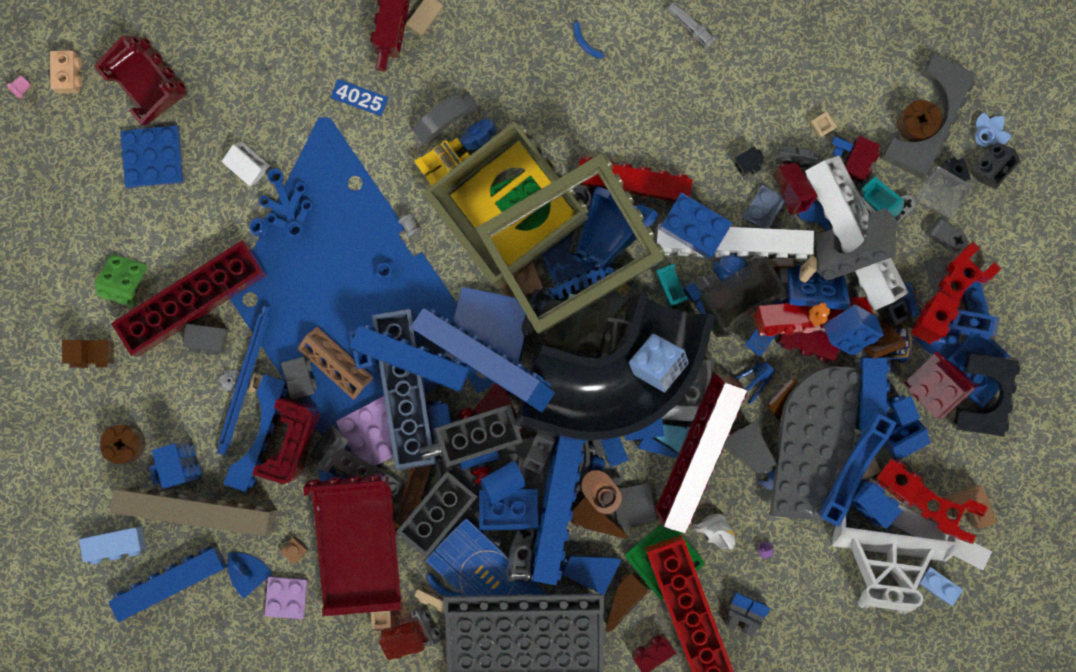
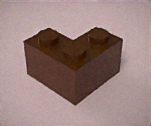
(84, 352)

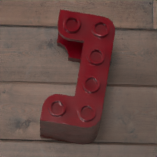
(297, 443)

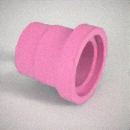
(19, 86)

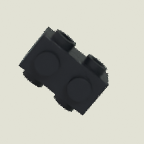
(996, 165)

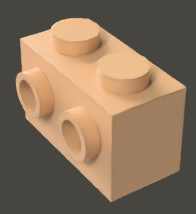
(65, 72)

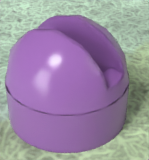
(765, 550)

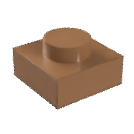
(294, 550)

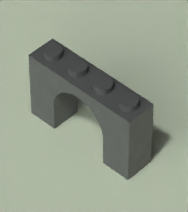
(877, 247)

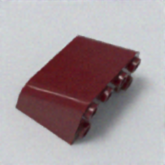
(142, 77)

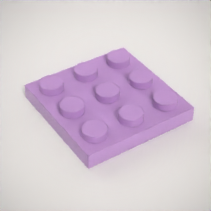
(368, 432)

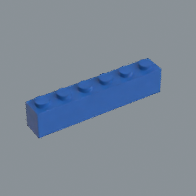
(411, 359)
(167, 584)

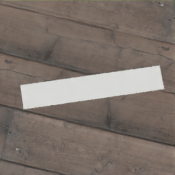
(920, 527)

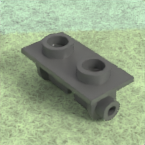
(805, 158)
(425, 620)

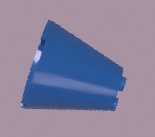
(607, 231)

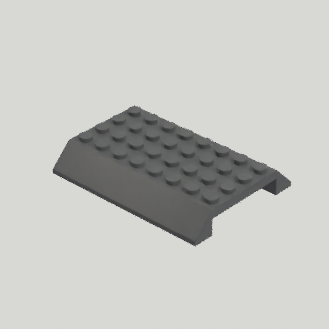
(524, 633)

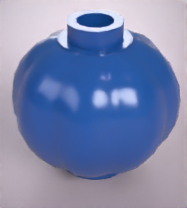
(728, 265)

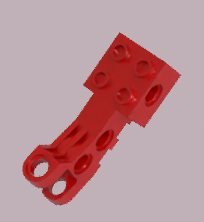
(943, 305)
(916, 494)

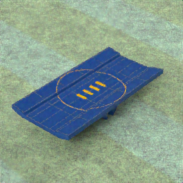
(476, 564)

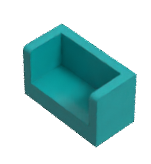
(881, 197)
(670, 285)

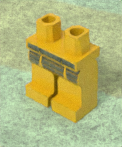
(441, 160)

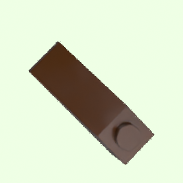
(589, 518)
(627, 596)

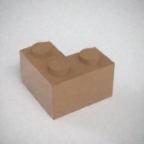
(975, 493)

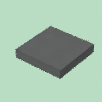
(636, 506)

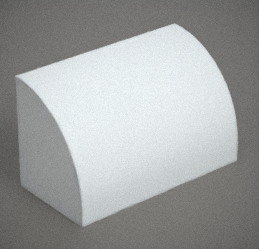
(245, 163)

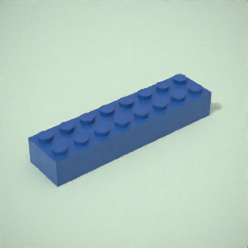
(484, 358)
(556, 510)

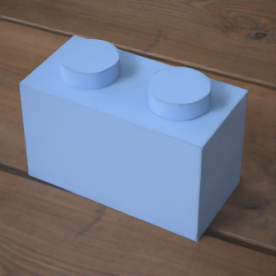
(940, 586)

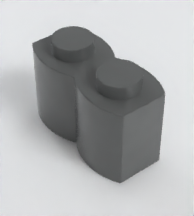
(299, 377)

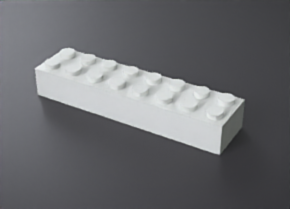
(850, 224)
(749, 242)

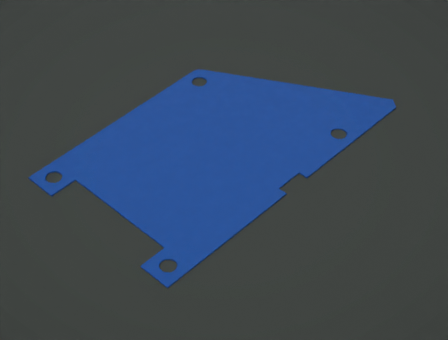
(331, 272)

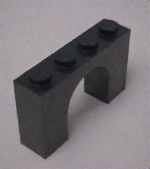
(993, 419)

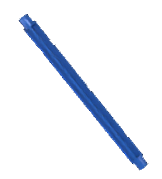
(243, 380)

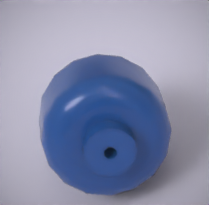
(596, 463)

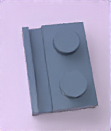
(763, 208)

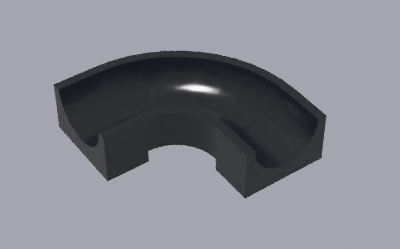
(602, 394)

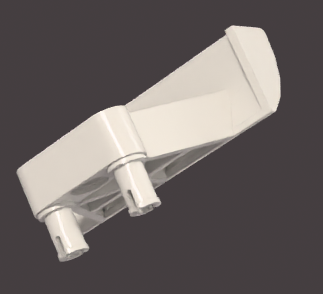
(906, 595)

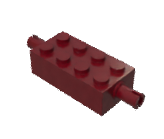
(389, 30)

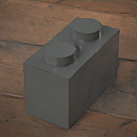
(205, 338)

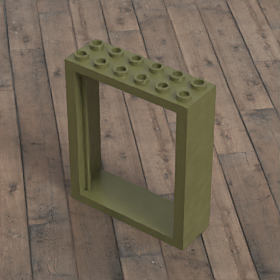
(653, 252)

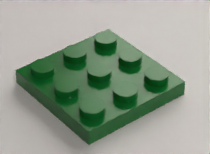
(519, 193)
(640, 561)

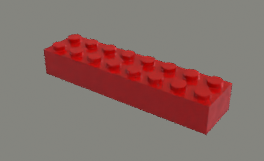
(688, 606)

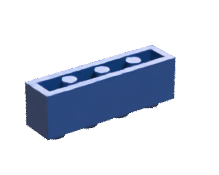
(873, 389)

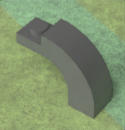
(443, 115)

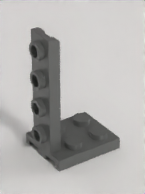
(331, 452)

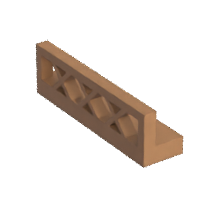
(337, 360)

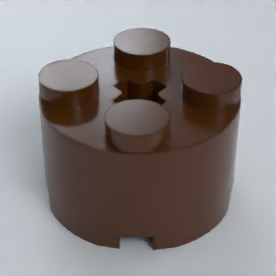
(929, 117)
(111, 444)

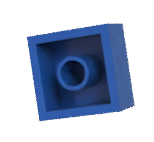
(853, 330)

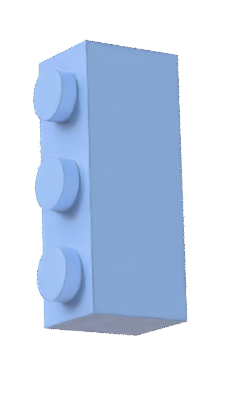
(112, 545)

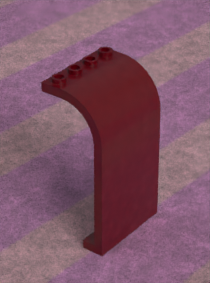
(356, 544)

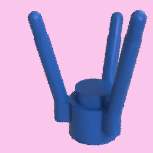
(763, 372)

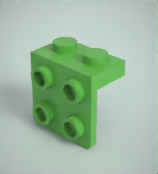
(119, 280)

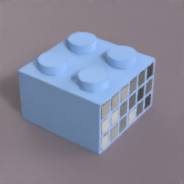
(658, 362)

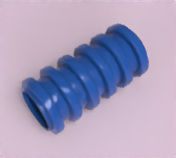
(910, 301)

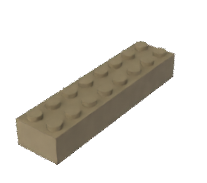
(193, 511)

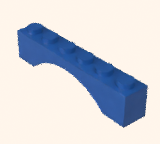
(870, 442)
(240, 473)

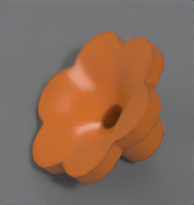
(819, 314)

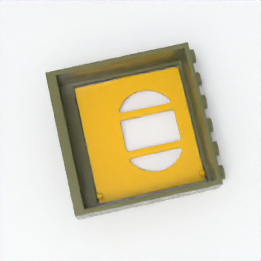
(475, 200)

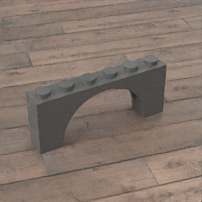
(953, 84)

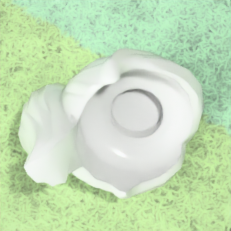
(717, 530)

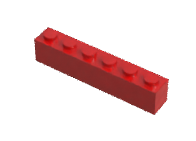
(645, 182)
(792, 318)

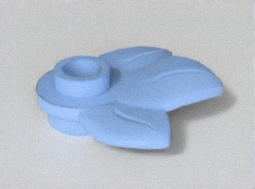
(992, 129)

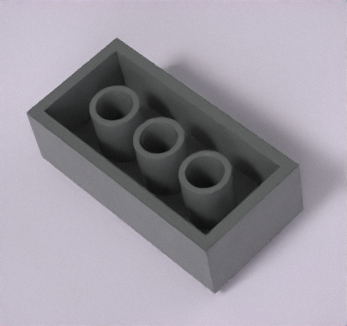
(437, 513)

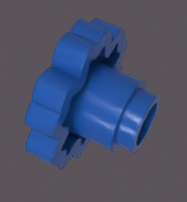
(478, 134)

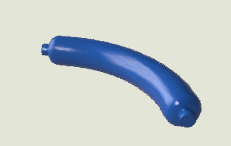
(583, 44)
(438, 588)

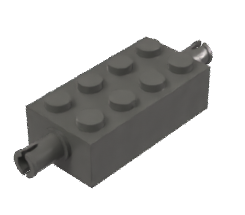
(474, 437)

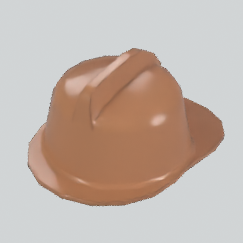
(601, 492)

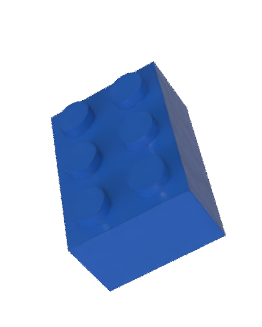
(695, 226)
(177, 464)
(875, 505)

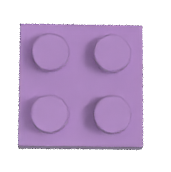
(286, 597)

